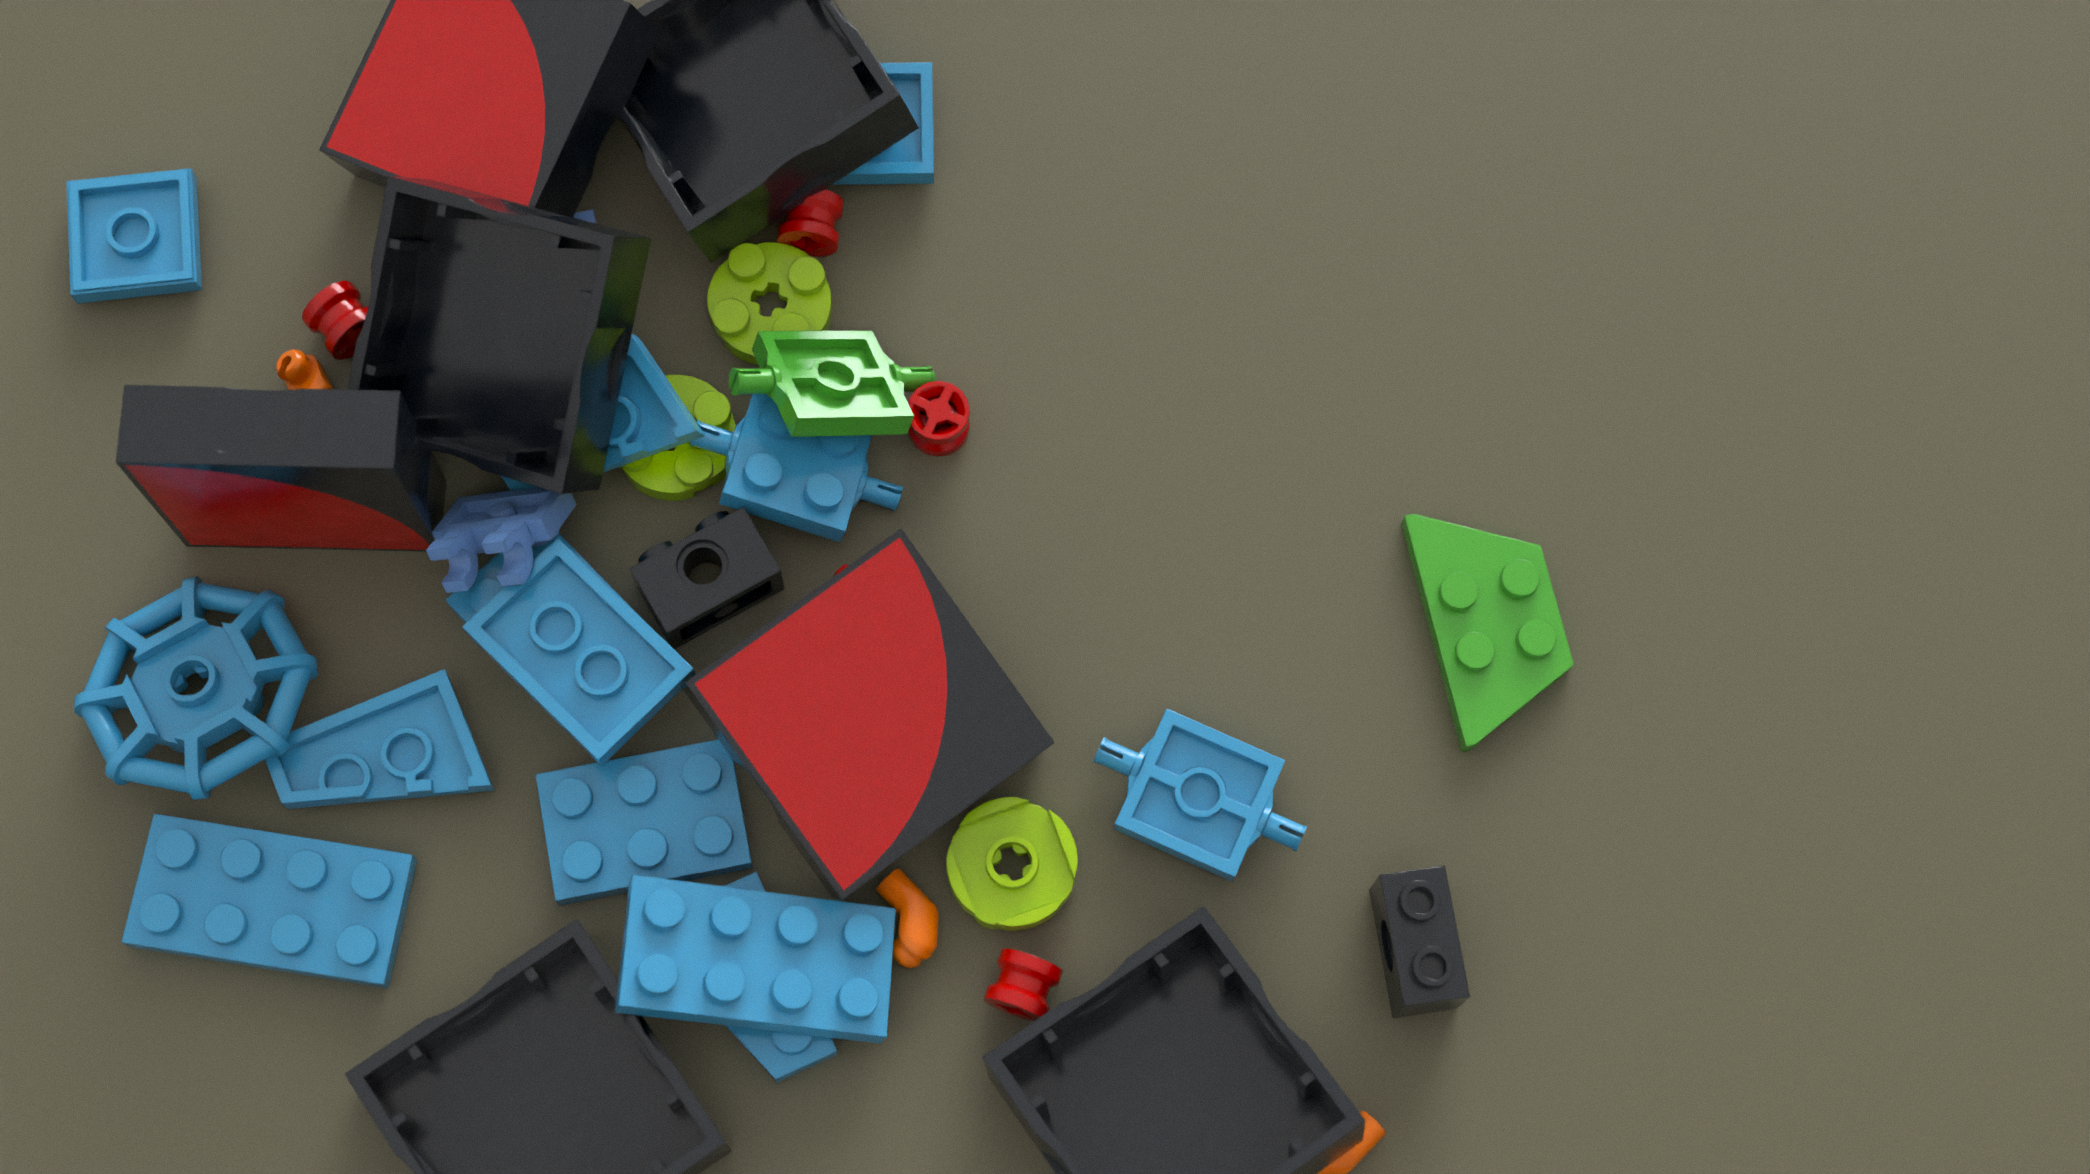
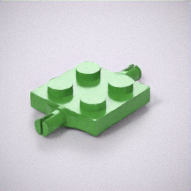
(831, 383)

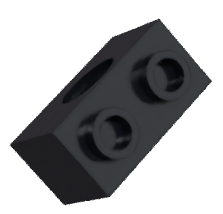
(692, 609)
(1419, 941)

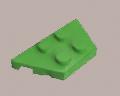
(1488, 621)

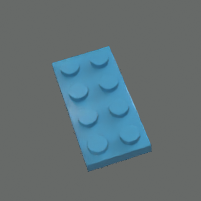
(270, 900)
(756, 960)

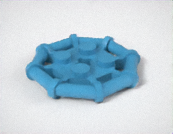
(218, 710)

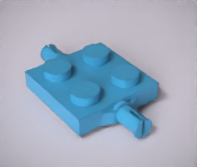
(794, 479)
(1199, 794)

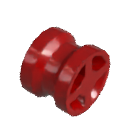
(812, 224)
(337, 316)
(940, 404)
(1023, 984)

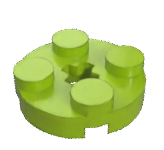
(762, 269)
(688, 468)
(994, 897)

